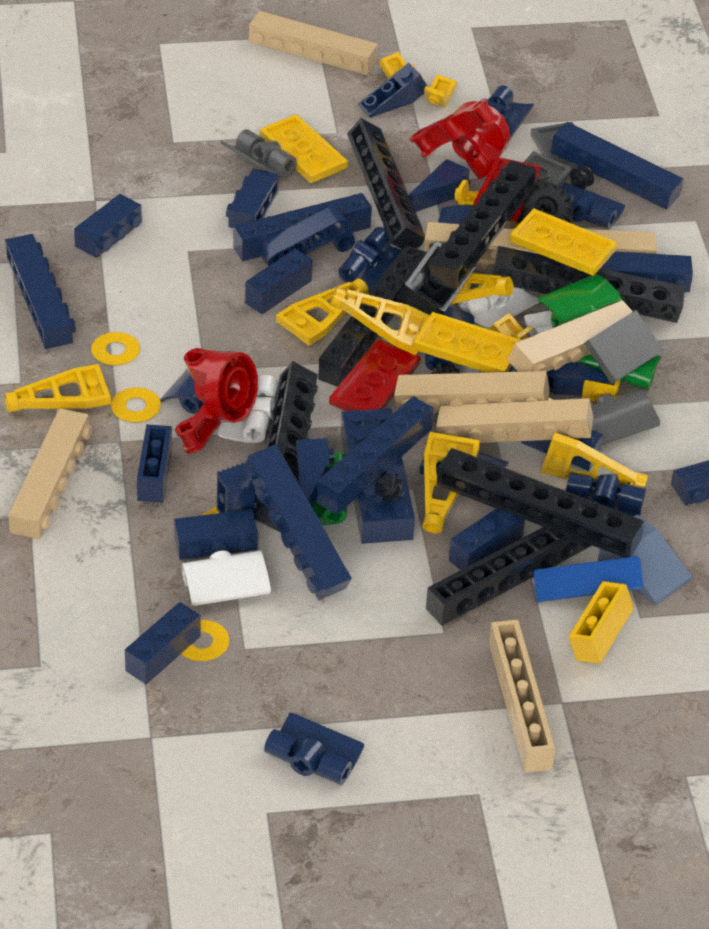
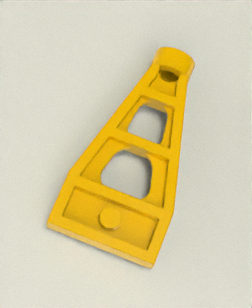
(490, 286)
(411, 318)
(305, 326)
(90, 383)
(564, 448)
(436, 450)

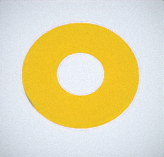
(99, 348)
(119, 407)
(218, 647)

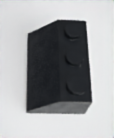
(426, 295)

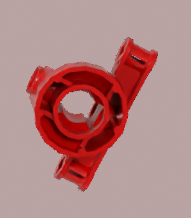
(476, 135)
(226, 387)

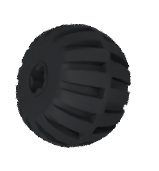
(550, 199)

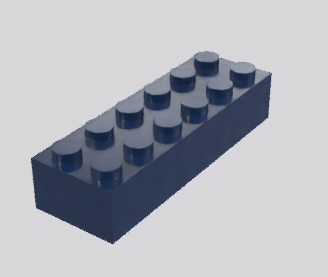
(378, 519)

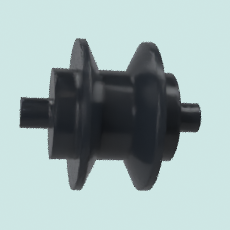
(582, 177)
(448, 369)
(388, 487)

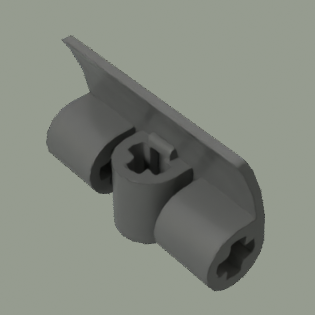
(264, 154)
(623, 415)

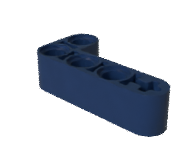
(310, 235)

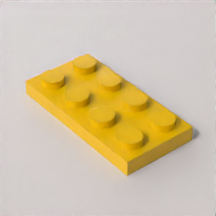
(314, 155)
(563, 242)
(465, 344)

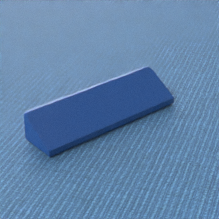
(585, 578)

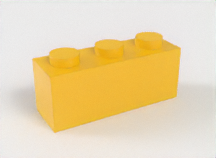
(601, 622)

